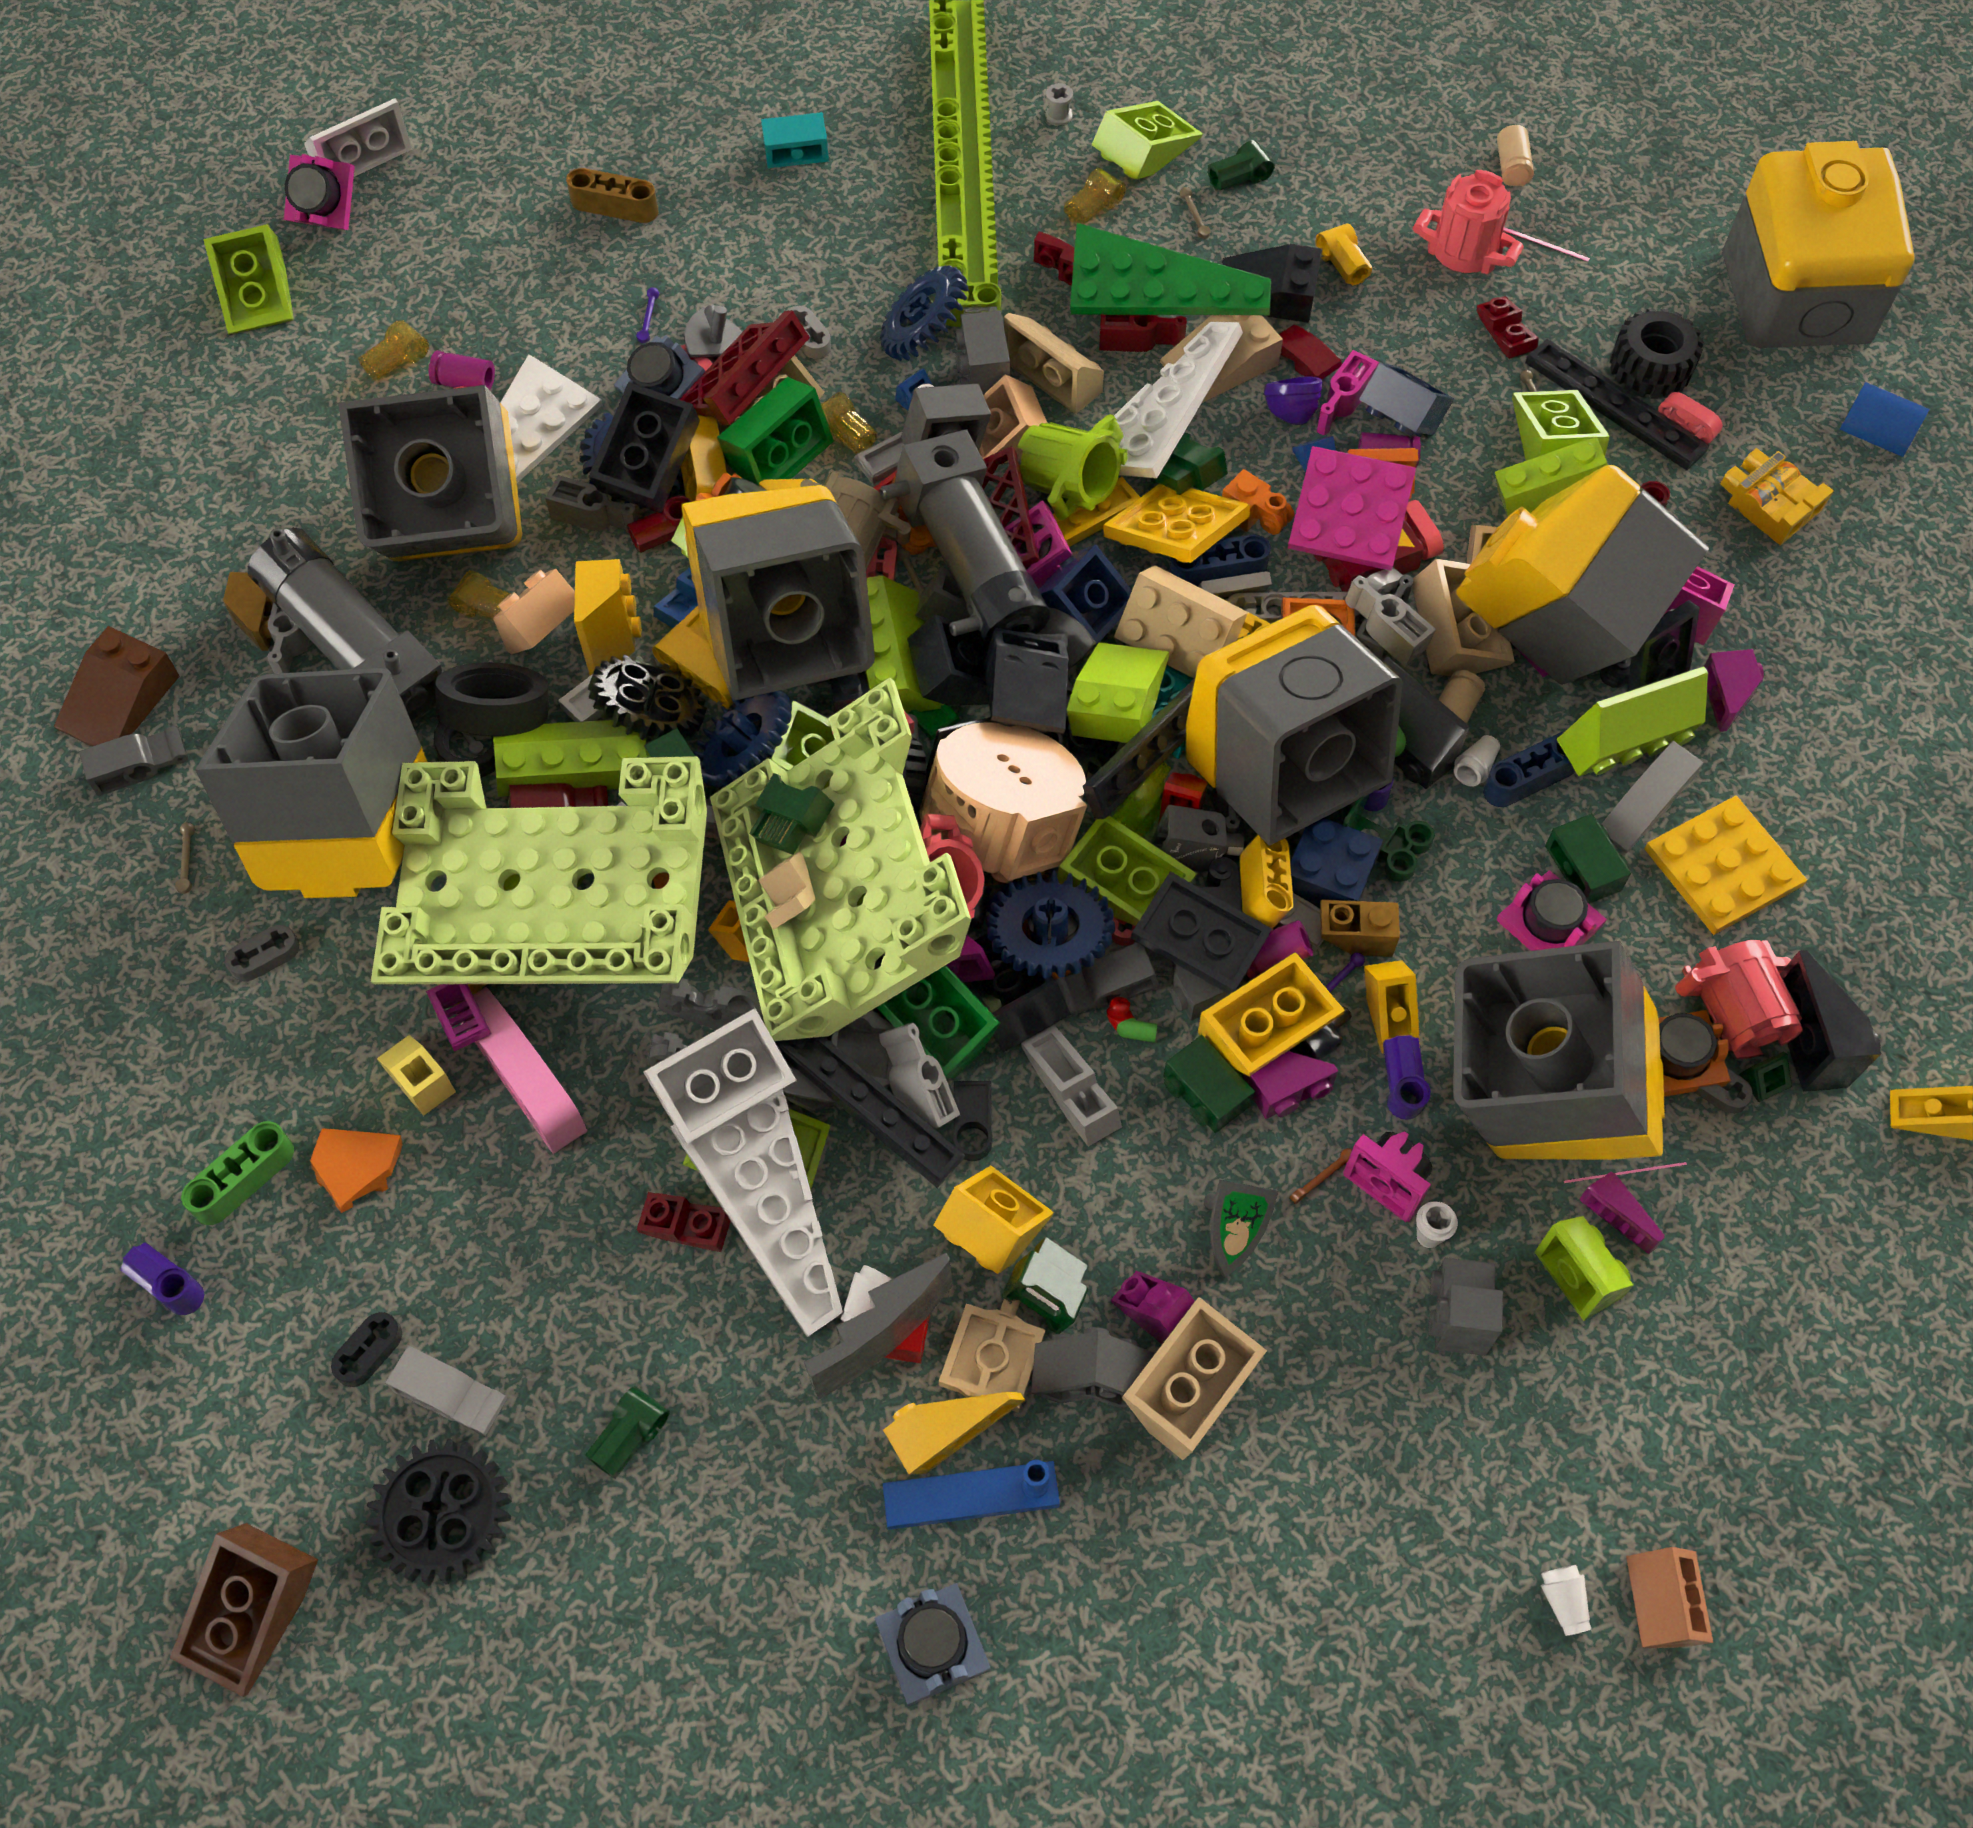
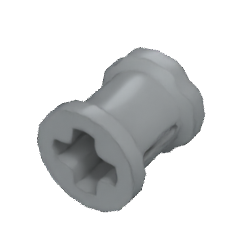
(1059, 99)

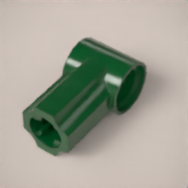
(1248, 163)
(632, 1425)

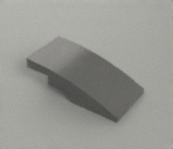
(895, 1313)

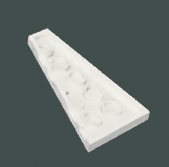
(1162, 411)
(543, 412)
(764, 1190)

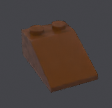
(114, 688)
(242, 1606)

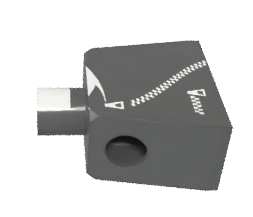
(1195, 837)

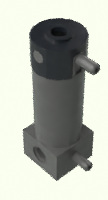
(942, 488)
(339, 619)

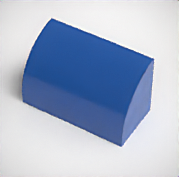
(1884, 419)

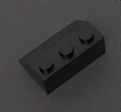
(1430, 729)

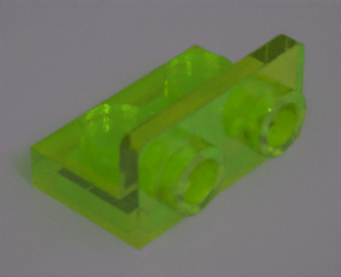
(1143, 804)

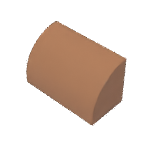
(1669, 1598)

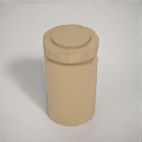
(1515, 155)
(1462, 693)

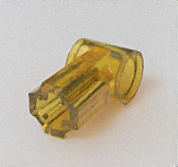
(1099, 192)
(400, 345)
(847, 424)
(476, 596)

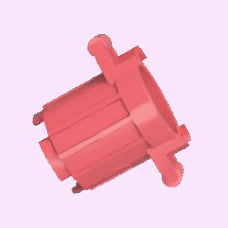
(1471, 225)
(959, 847)
(1744, 994)

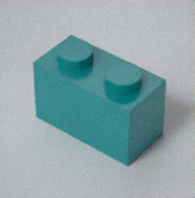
(795, 140)

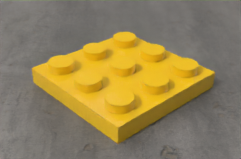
(1176, 523)
(1725, 864)

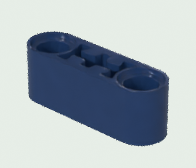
(1225, 559)
(1527, 773)

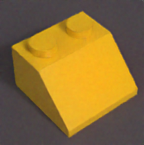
(992, 1219)

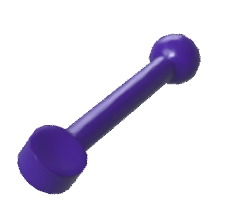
(643, 335)
(1356, 960)

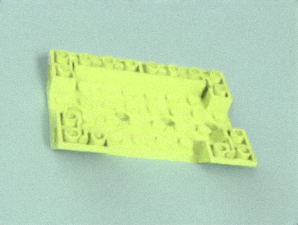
(545, 925)
(821, 963)

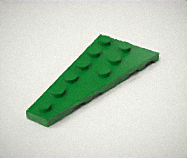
(1140, 278)

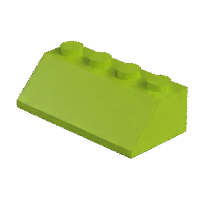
(892, 622)
(1637, 723)
(565, 753)

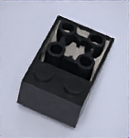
(1027, 680)

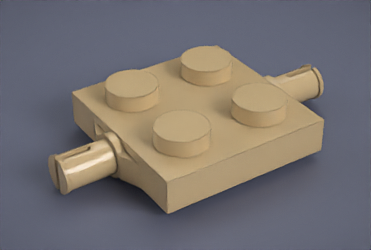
(991, 1352)

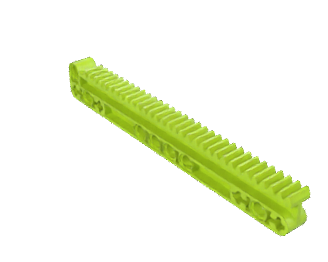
(963, 150)

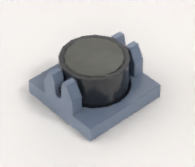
(659, 368)
(932, 1643)

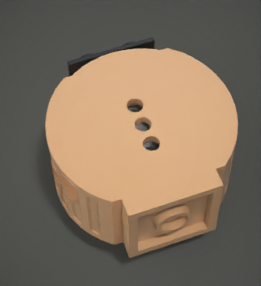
(1009, 794)

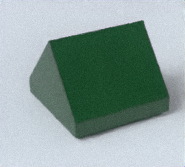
(1769, 1077)

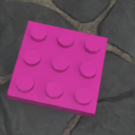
(1351, 508)

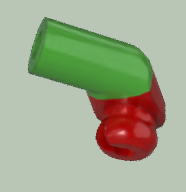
(1126, 1024)

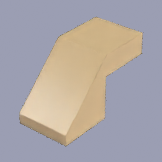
(788, 888)

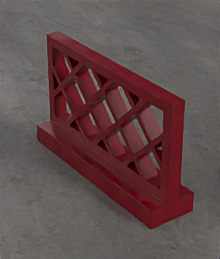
(746, 368)
(1018, 500)

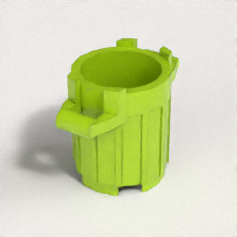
(1072, 463)

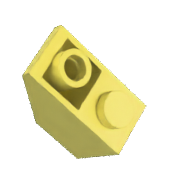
(417, 1074)

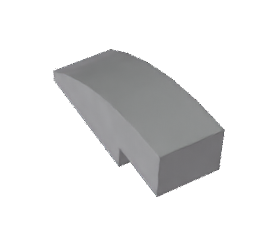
(1651, 796)
(1072, 1085)

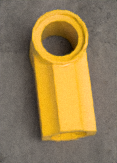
(1342, 249)

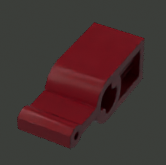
(1139, 332)
(556, 796)

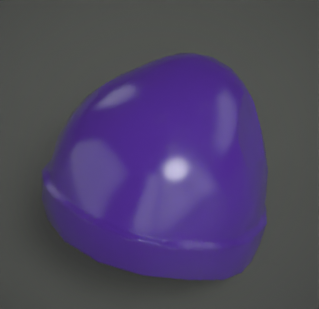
(1293, 398)

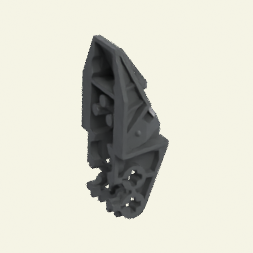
(718, 1007)

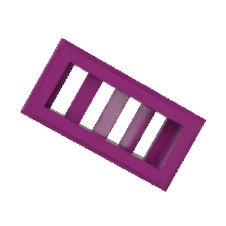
(447, 995)
(1619, 1208)

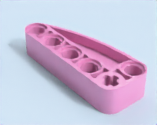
(527, 1076)

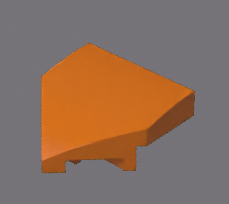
(354, 1163)

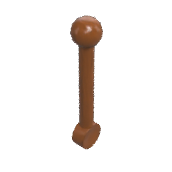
(1301, 1192)

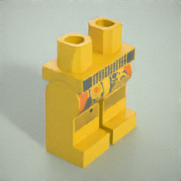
(1774, 494)

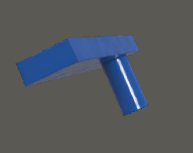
(971, 1495)

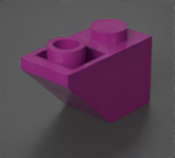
(1289, 1081)
(1153, 1304)

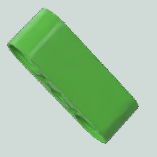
(225, 1167)

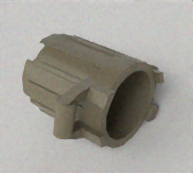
(866, 513)

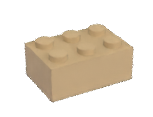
(1178, 619)

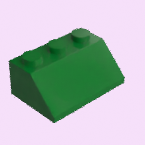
(777, 434)
(948, 1017)

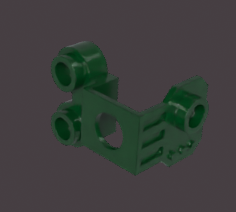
(1397, 845)

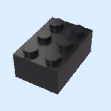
(644, 447)

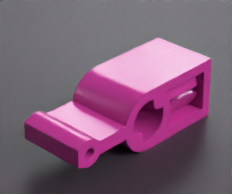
(1346, 389)

